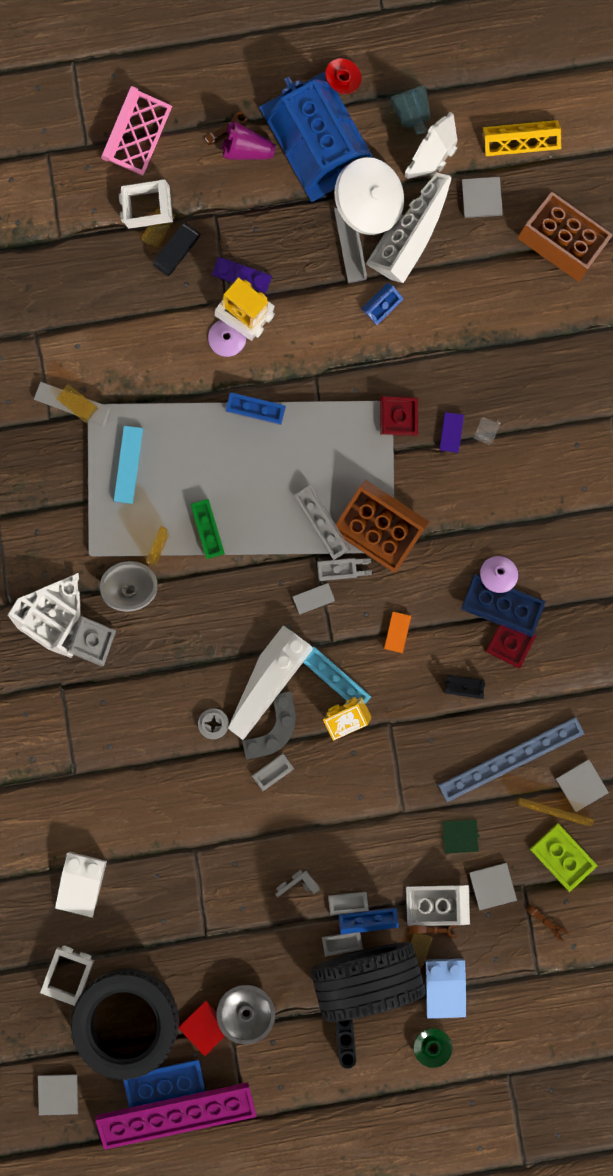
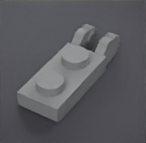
(341, 569)

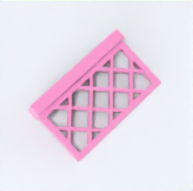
(124, 120)

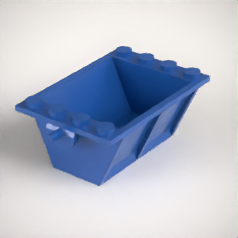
(314, 133)

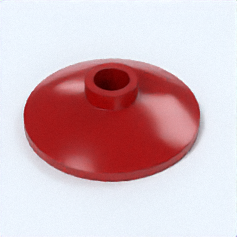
(348, 71)

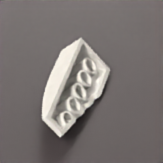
(405, 242)
(268, 678)

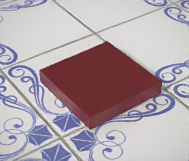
(398, 416)
(510, 646)

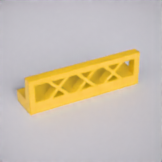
(522, 131)

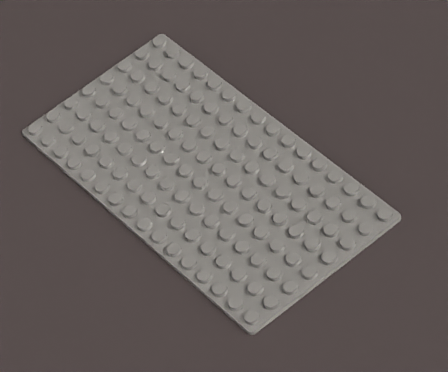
(239, 465)

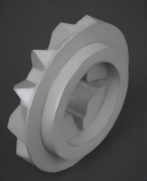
(206, 730)

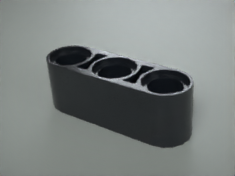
(176, 249)
(348, 1048)

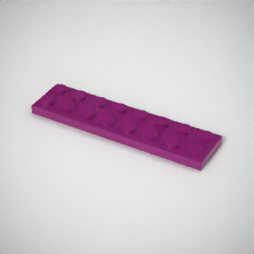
(175, 1115)

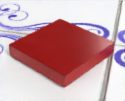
(203, 1028)

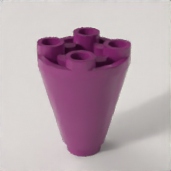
(246, 144)

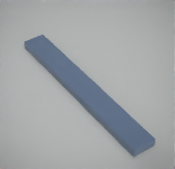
(511, 759)

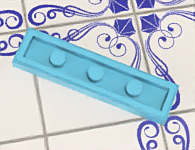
(128, 465)
(334, 676)

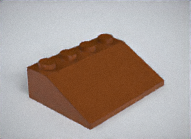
(565, 236)
(380, 526)

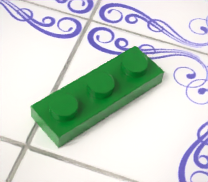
(207, 529)

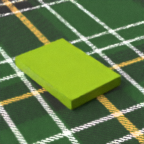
(563, 857)

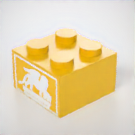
(245, 303)
(347, 718)

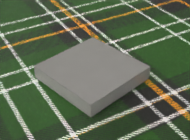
(482, 197)
(91, 641)
(582, 785)
(492, 886)
(58, 1094)

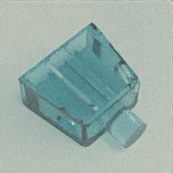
(412, 108)

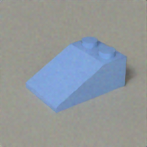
(445, 988)

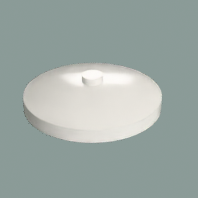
(369, 196)

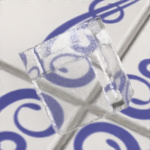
(486, 431)

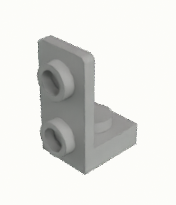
(309, 884)

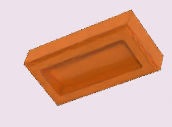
(397, 632)

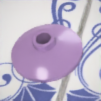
(225, 347)
(495, 581)

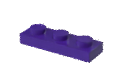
(232, 271)

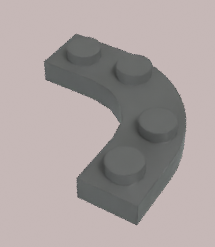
(279, 734)

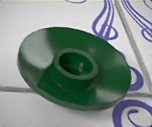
(440, 1055)

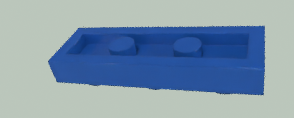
(255, 408)
(368, 921)

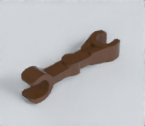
(212, 137)
(418, 929)
(555, 929)

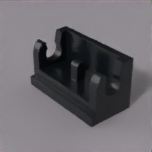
(464, 687)

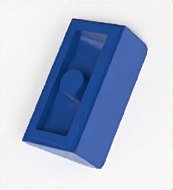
(382, 303)

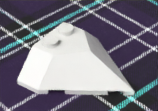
(434, 149)
(50, 614)

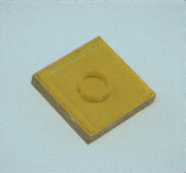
(157, 547)

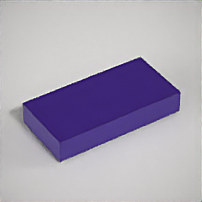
(451, 432)

